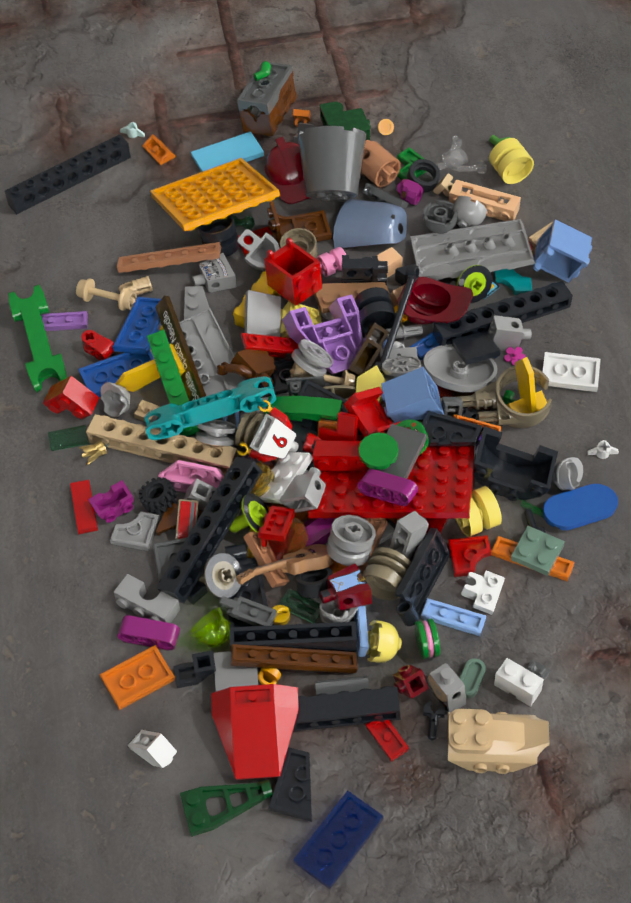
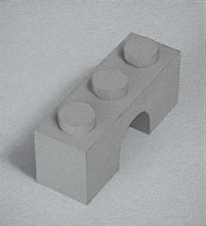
(130, 595)

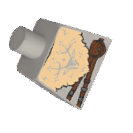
(444, 685)

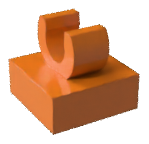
(301, 115)

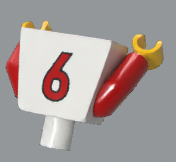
(272, 438)

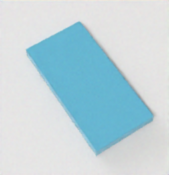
(241, 146)

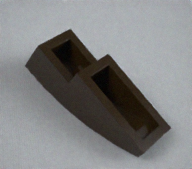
(368, 349)

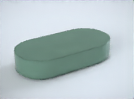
(472, 676)

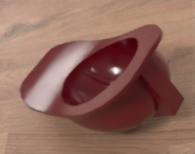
(286, 172)
(436, 302)

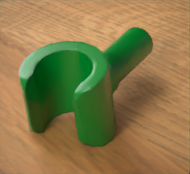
(508, 397)

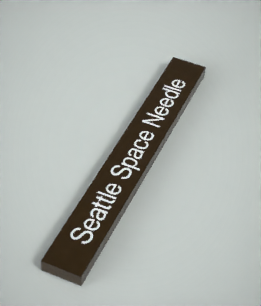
(176, 337)

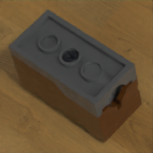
(267, 100)

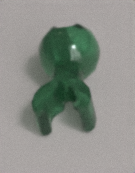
(247, 222)

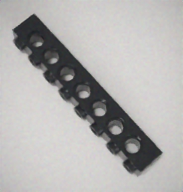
(67, 174)
(523, 306)
(210, 529)

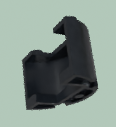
(512, 471)

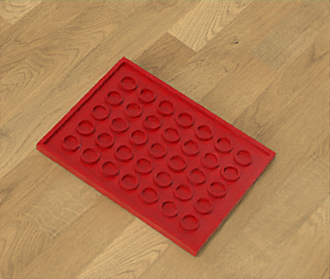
(442, 480)

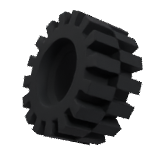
(153, 488)

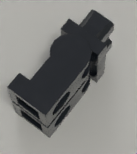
(363, 270)

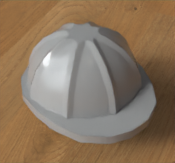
(115, 399)
(568, 474)
(330, 613)

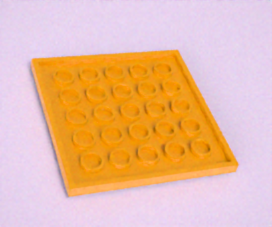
(214, 194)

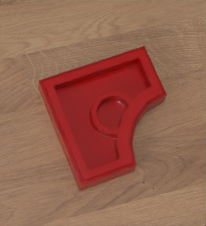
(467, 553)

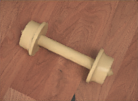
(86, 290)
(346, 378)

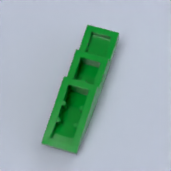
(307, 407)

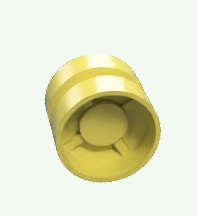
(511, 161)
(483, 513)

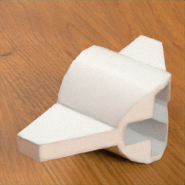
(603, 450)

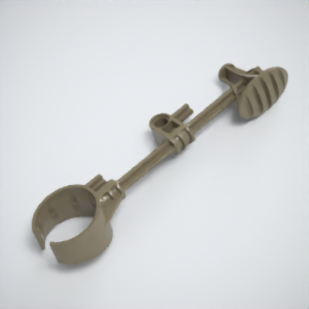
(485, 397)

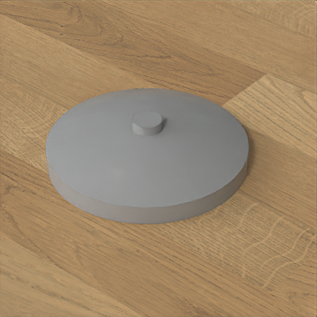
(452, 373)

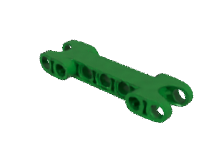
(44, 363)

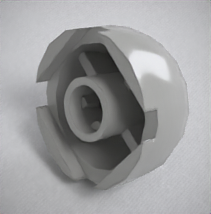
(469, 213)

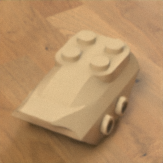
(495, 741)

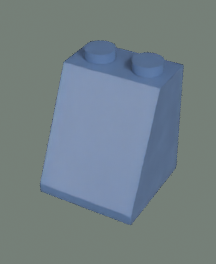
(411, 396)

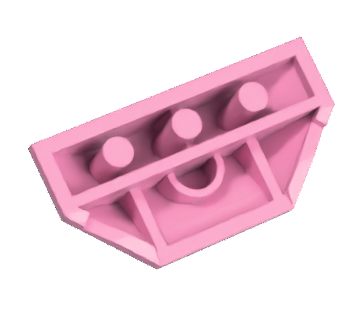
(183, 474)

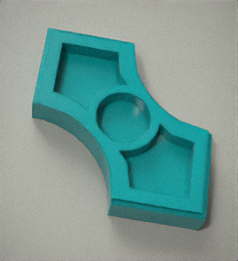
(513, 280)

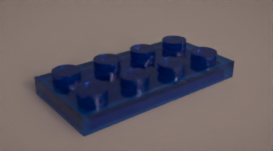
(338, 839)

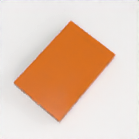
(137, 677)

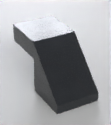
(195, 672)

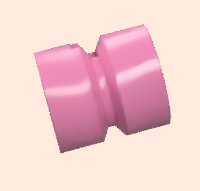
(331, 261)

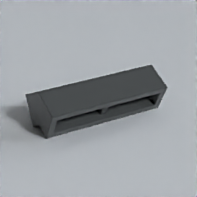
(333, 686)

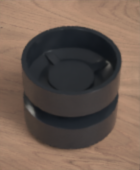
(221, 231)
(375, 306)

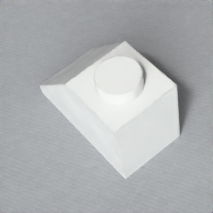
(153, 748)

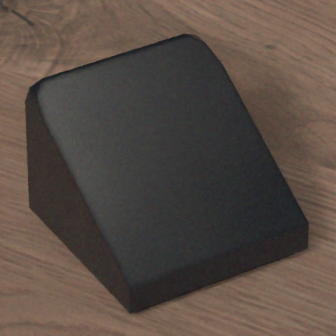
(400, 274)
(198, 592)

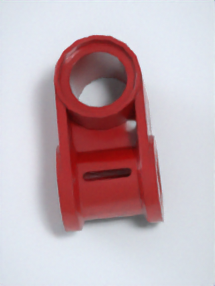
(97, 345)

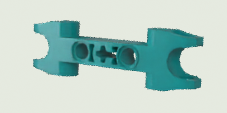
(208, 408)

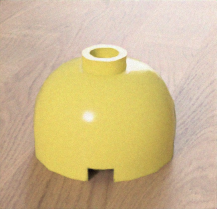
(383, 641)

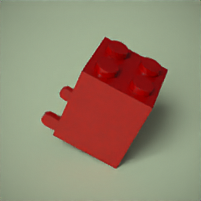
(293, 272)

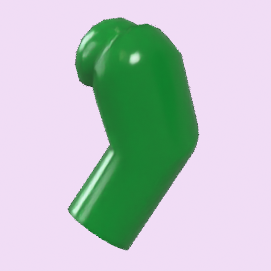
(264, 71)

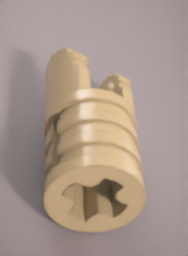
(138, 286)

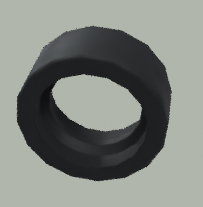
(429, 166)
(312, 582)

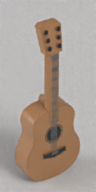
(306, 559)

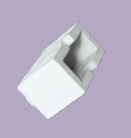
(518, 681)

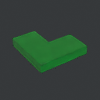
(407, 157)

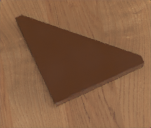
(169, 519)

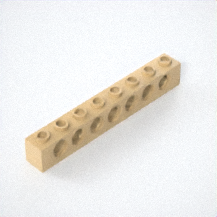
(133, 439)

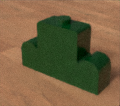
(333, 115)

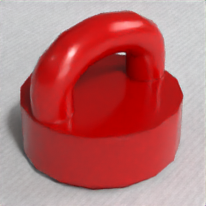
(310, 438)

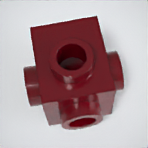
(410, 681)

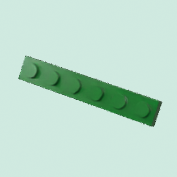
(170, 374)

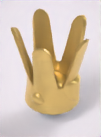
(95, 450)

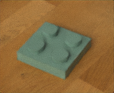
(537, 550)

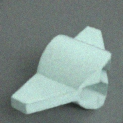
(132, 130)

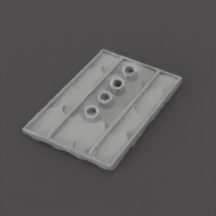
(489, 245)
(209, 350)

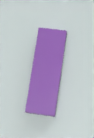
(65, 321)

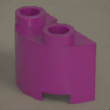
(113, 503)

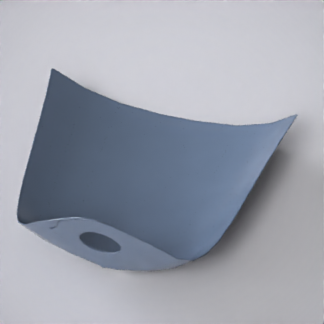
(368, 224)

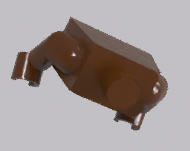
(249, 365)

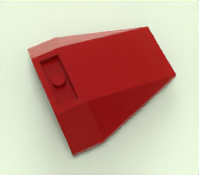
(255, 727)

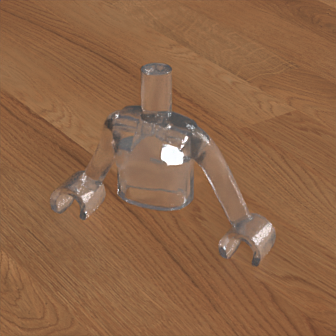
(456, 158)

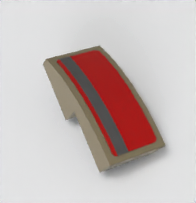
(186, 517)

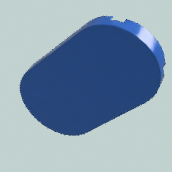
(580, 506)

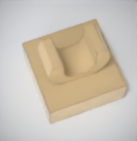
(444, 185)
(143, 408)

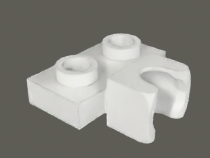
(483, 590)

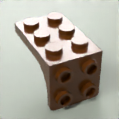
(314, 222)

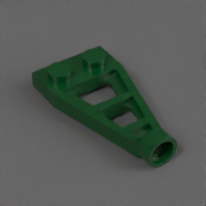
(196, 811)

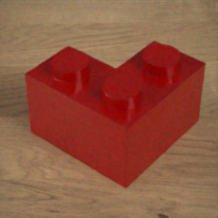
(73, 396)

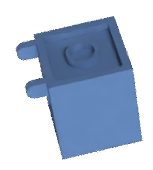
(562, 251)

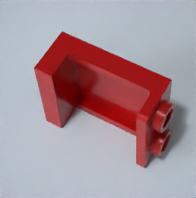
(369, 411)

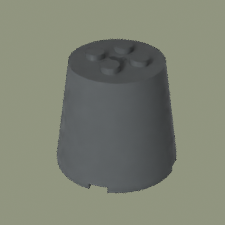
(331, 161)

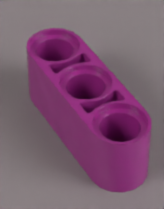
(388, 487)
(148, 632)

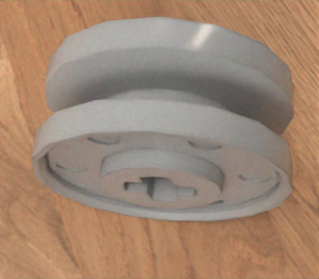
(312, 358)
(399, 366)
(217, 433)

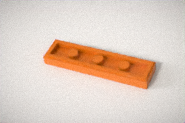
(504, 549)

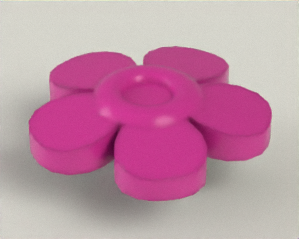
(514, 356)

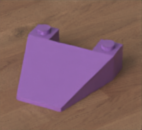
(337, 337)

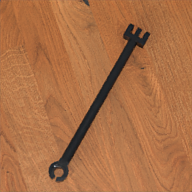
(412, 274)

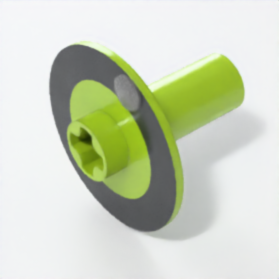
(477, 279)
(253, 514)

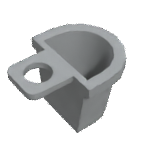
(258, 248)

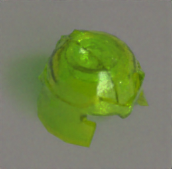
(211, 629)

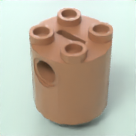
(379, 164)

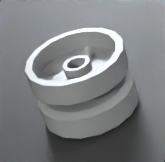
(350, 540)

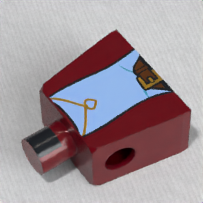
(347, 589)

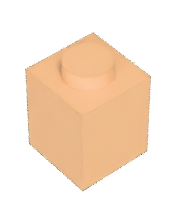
(393, 258)

